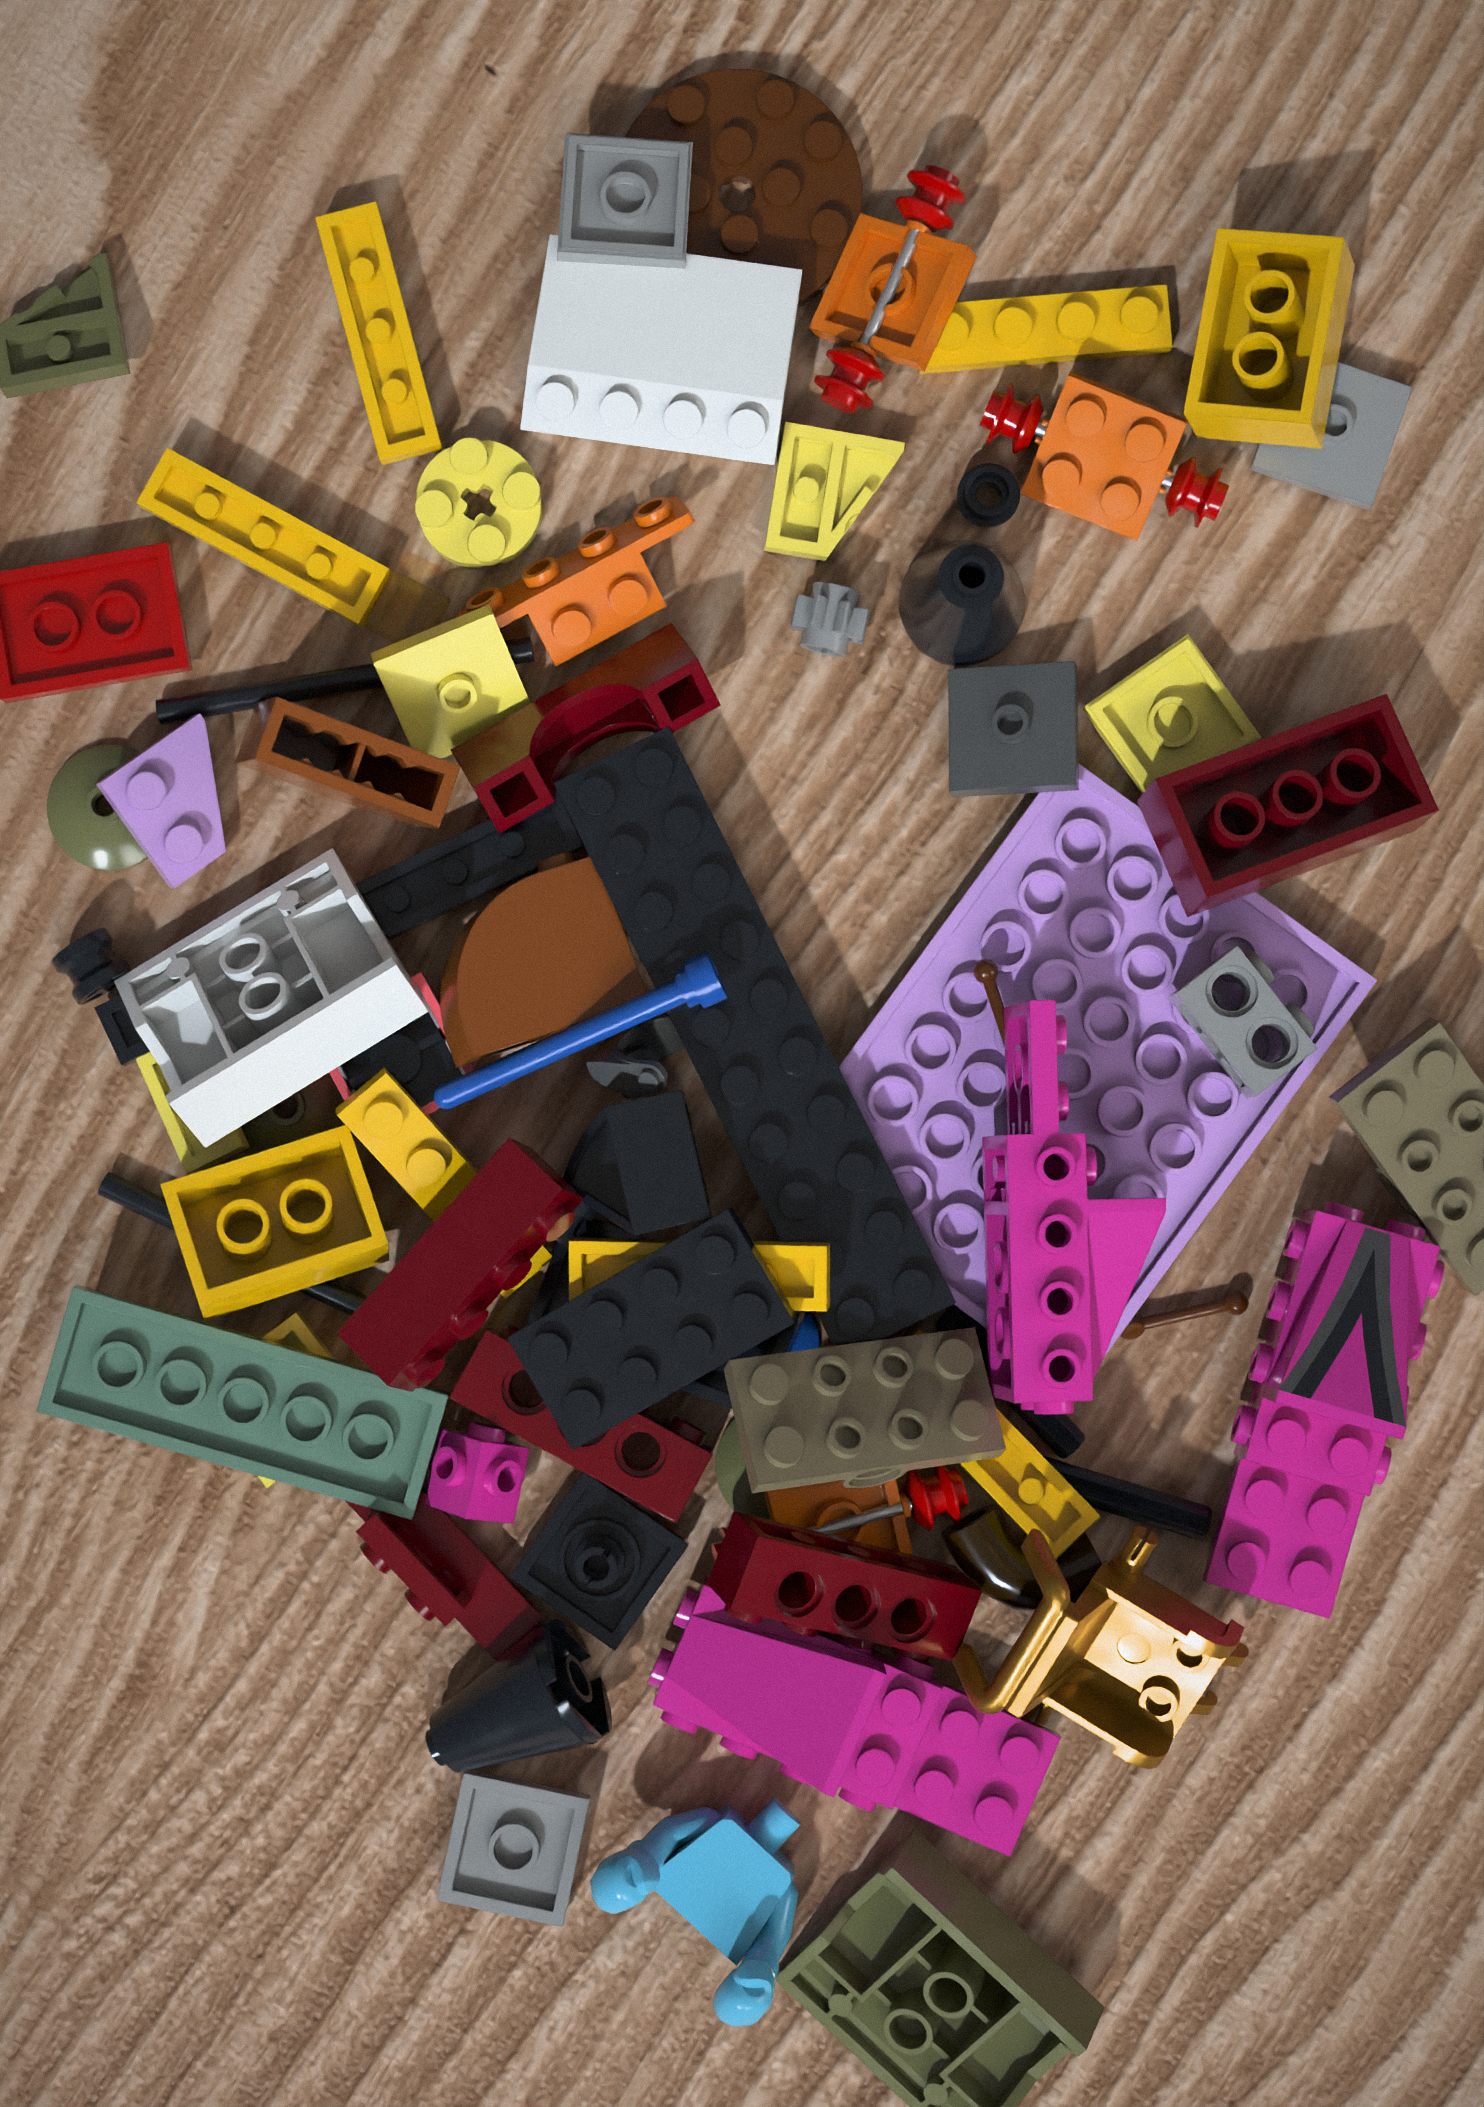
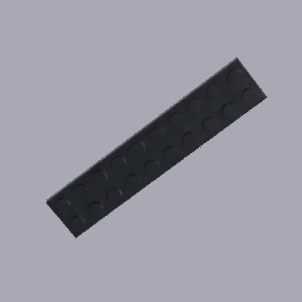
(759, 1045)

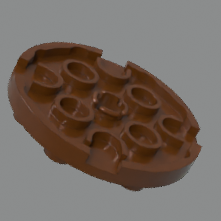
(782, 144)

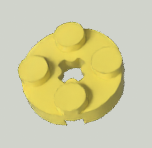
(473, 467)

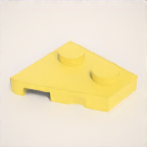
(823, 487)

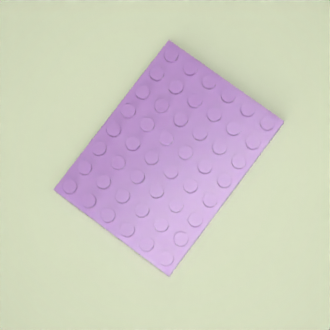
(1087, 919)

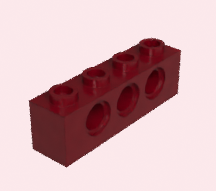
(659, 1486)
(764, 1552)

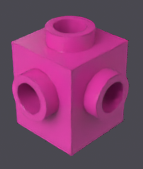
(477, 1474)

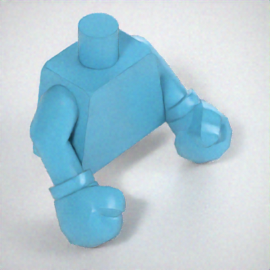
(724, 1883)

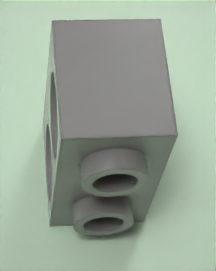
(1231, 1032)

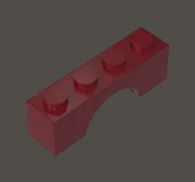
(635, 690)

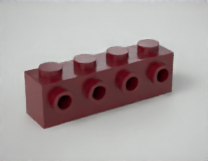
(461, 1267)

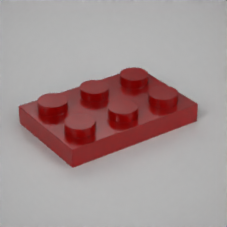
(91, 623)

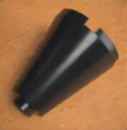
(961, 603)
(523, 1705)

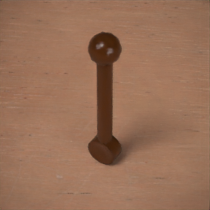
(986, 972)
(1233, 1303)

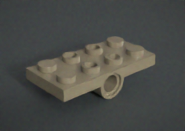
(1424, 1129)
(863, 1410)

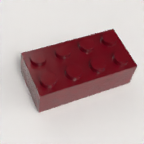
(1287, 804)

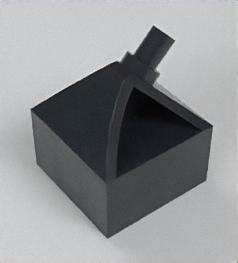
(639, 1167)

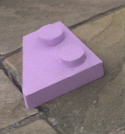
(171, 801)

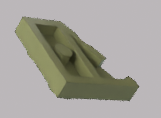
(65, 336)

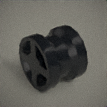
(91, 965)

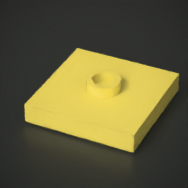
(451, 681)
(1169, 715)

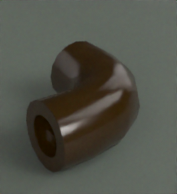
(996, 1564)

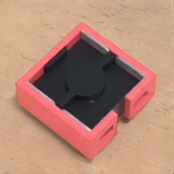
(412, 1055)

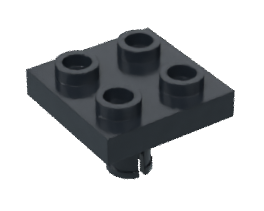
(599, 1560)

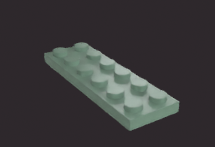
(241, 1402)

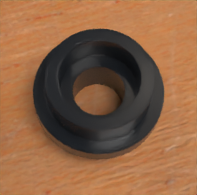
(988, 476)

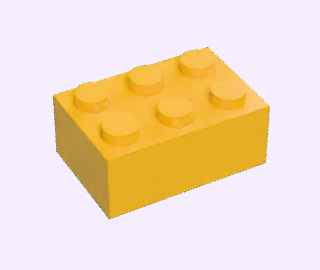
(1269, 337)
(276, 1222)

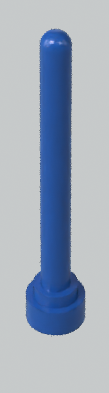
(692, 985)

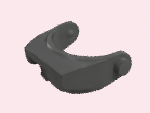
(637, 1068)

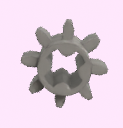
(829, 619)

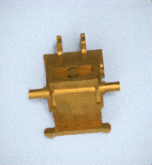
(1115, 1661)

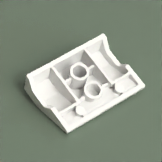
(663, 355)
(269, 998)

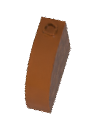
(347, 763)
(536, 962)

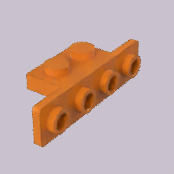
(593, 587)

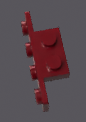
(447, 1574)

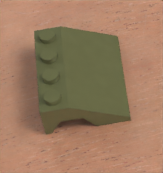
(939, 1986)

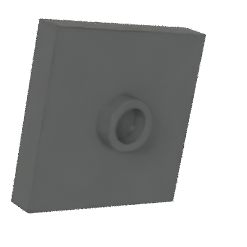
(1013, 729)

